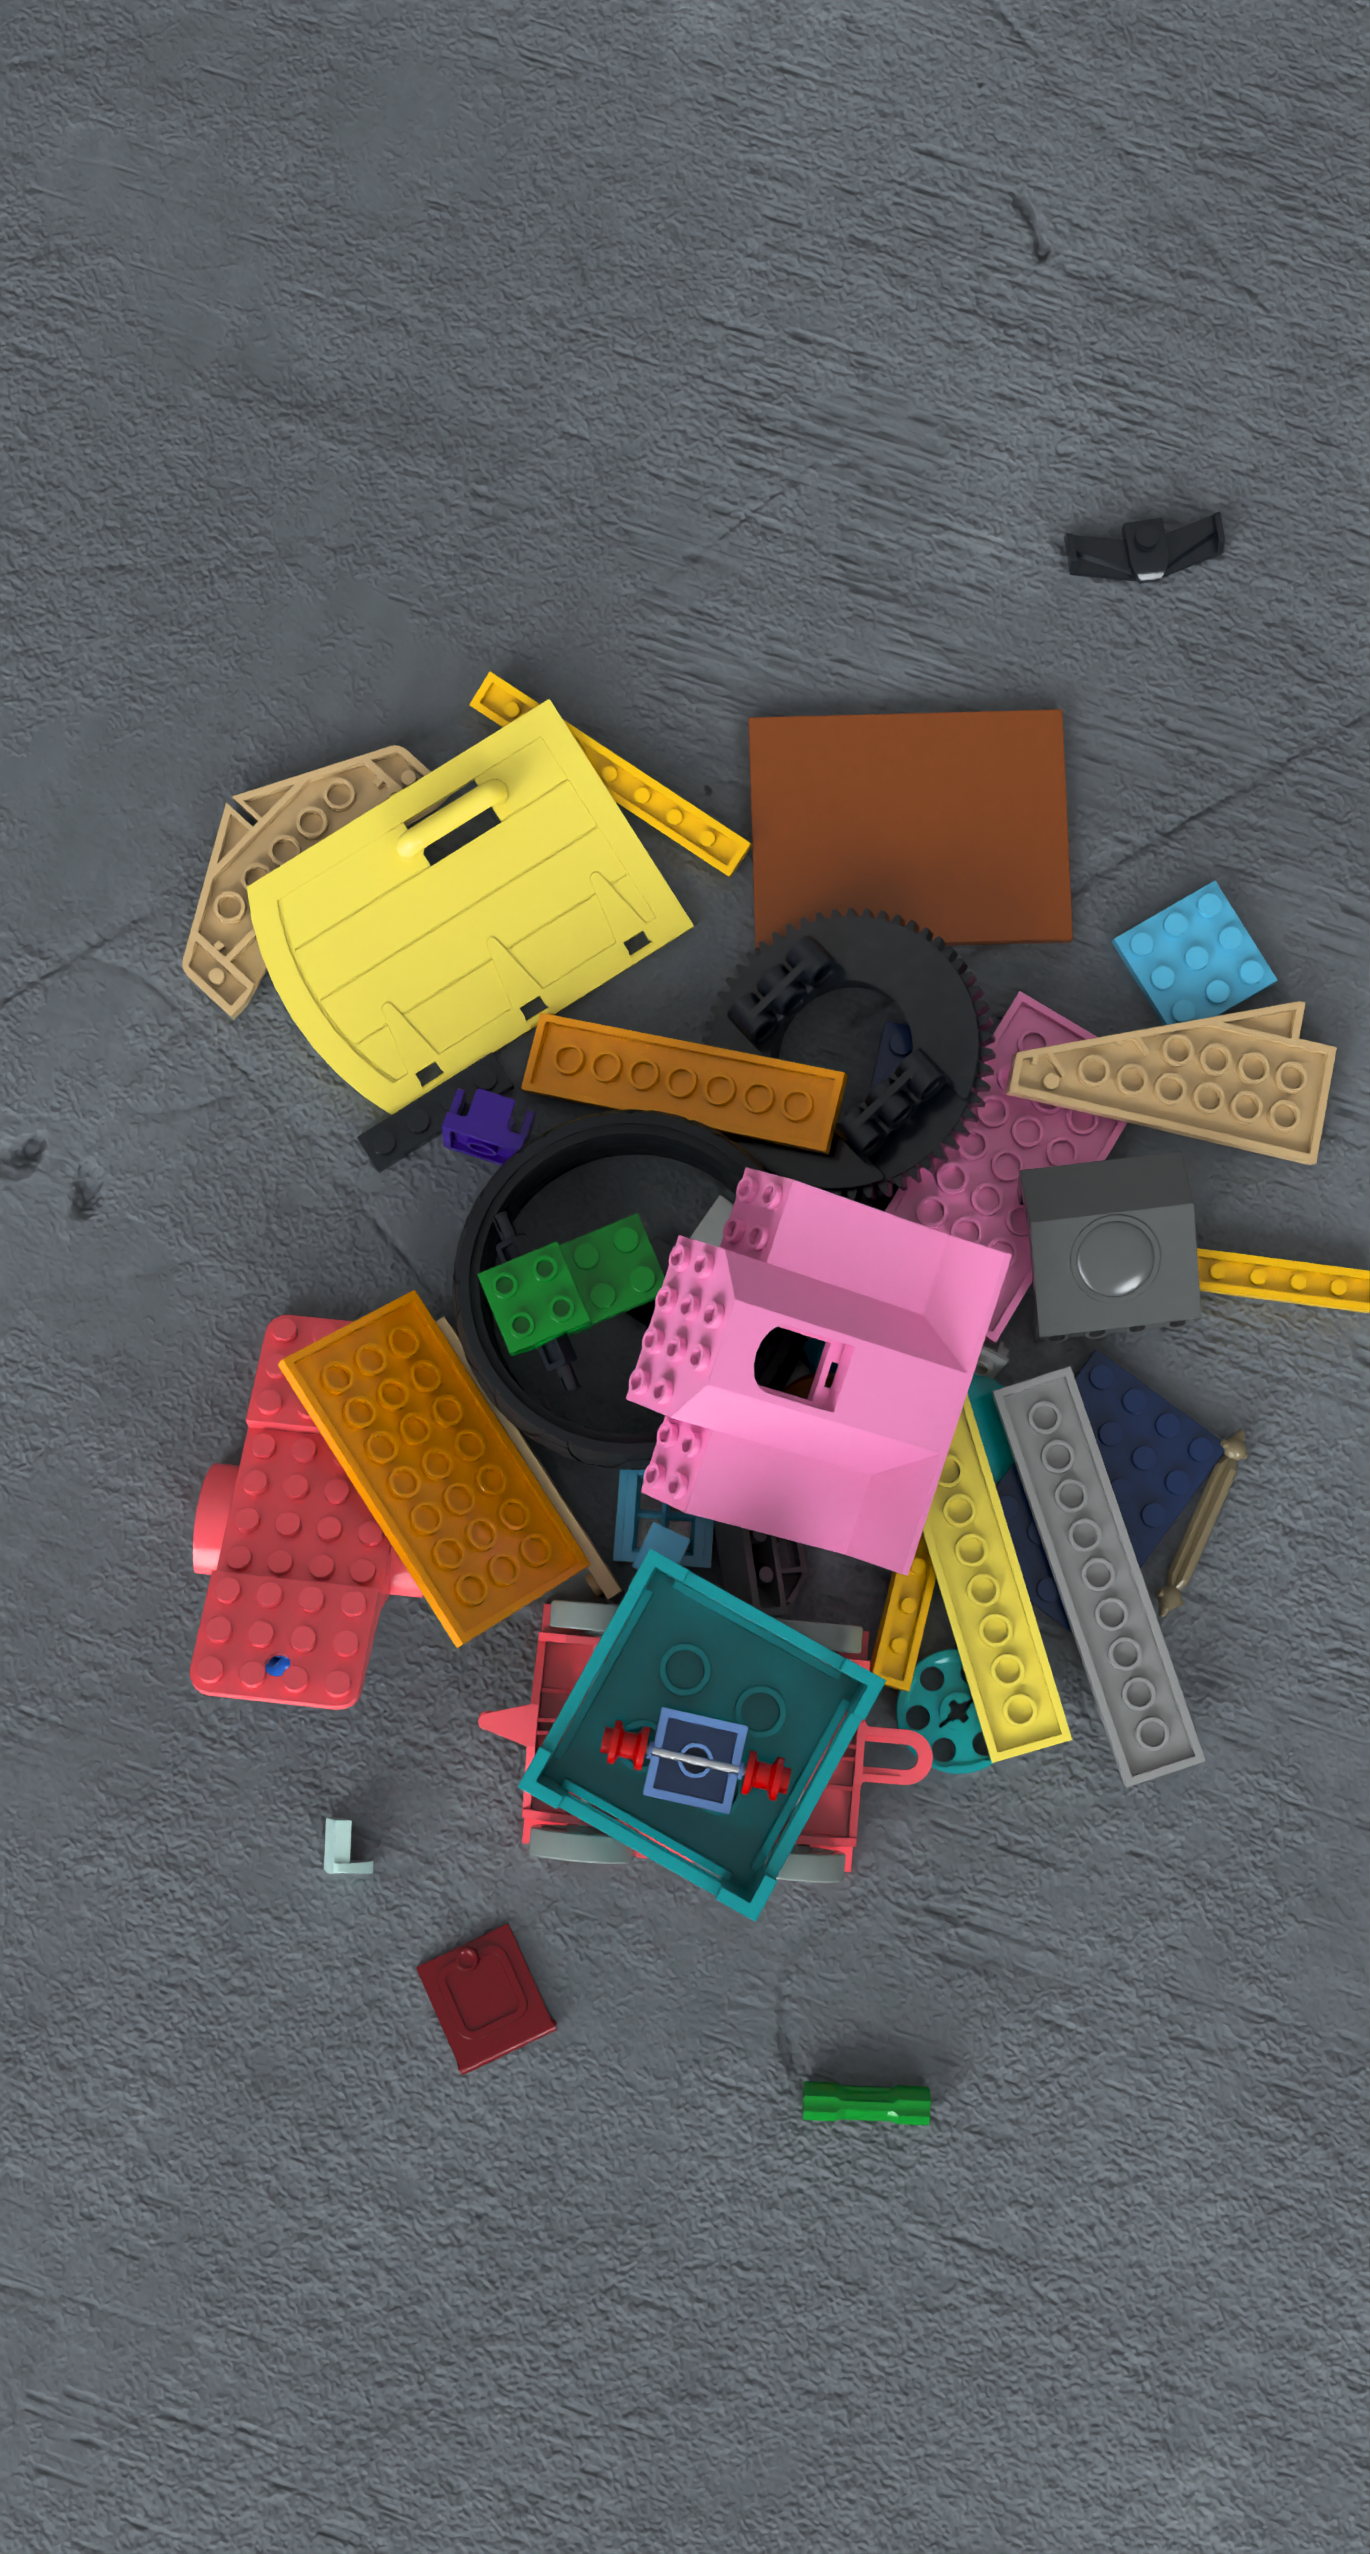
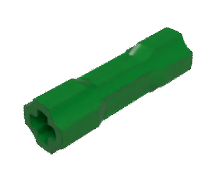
(872, 2103)

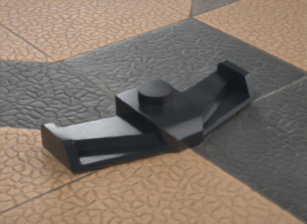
(1146, 550)

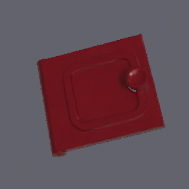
(486, 2005)

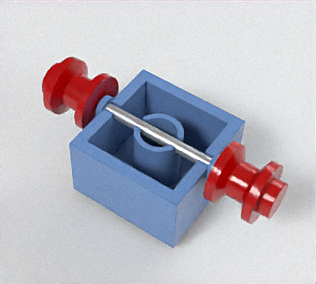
(695, 1760)

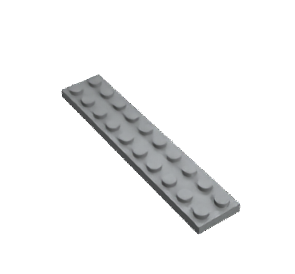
(1098, 1577)

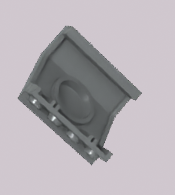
(1111, 1247)

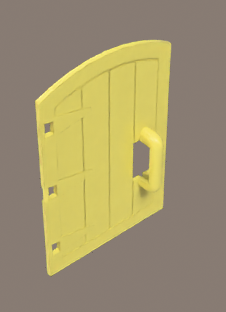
(434, 962)

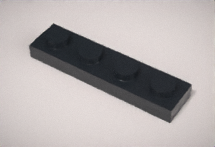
(424, 1117)

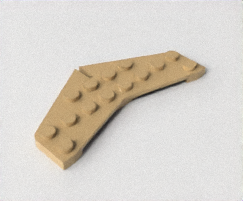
(290, 818)

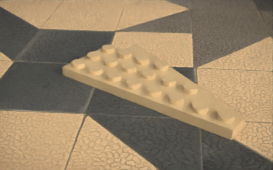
(1211, 1079)

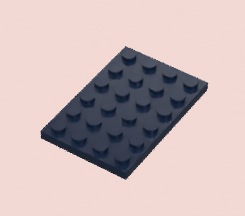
(1152, 1461)

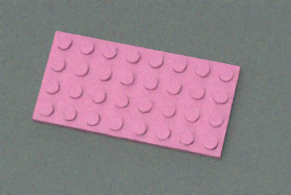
(978, 1185)

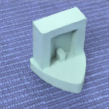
(338, 1849)

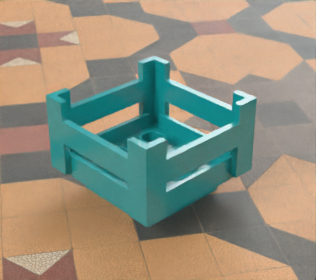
(717, 1665)

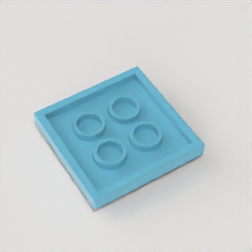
(1194, 958)

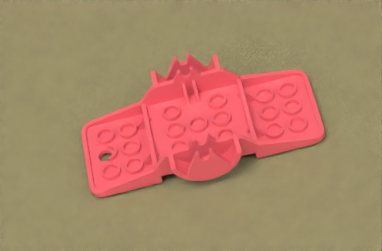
(288, 1553)

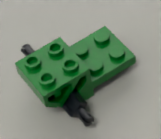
(567, 1287)

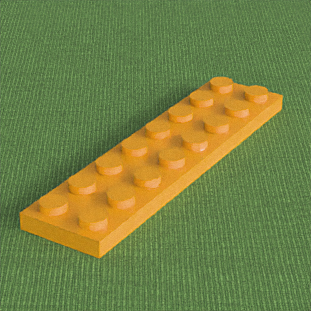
(704, 1083)

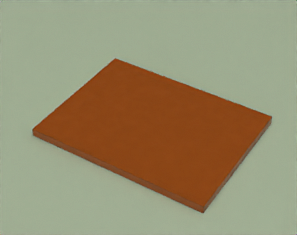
(913, 818)

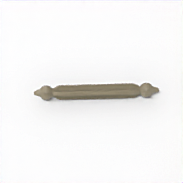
(1201, 1523)

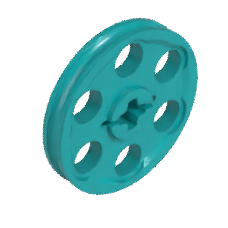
(936, 1703)

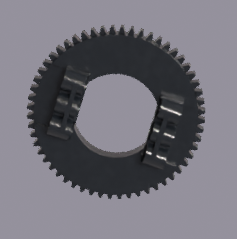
(933, 1088)

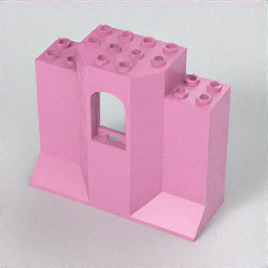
(897, 1316)

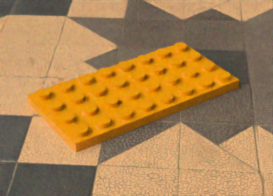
(434, 1466)

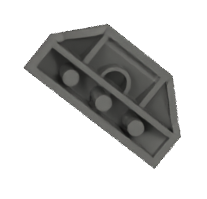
(761, 1568)

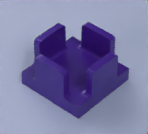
(486, 1128)

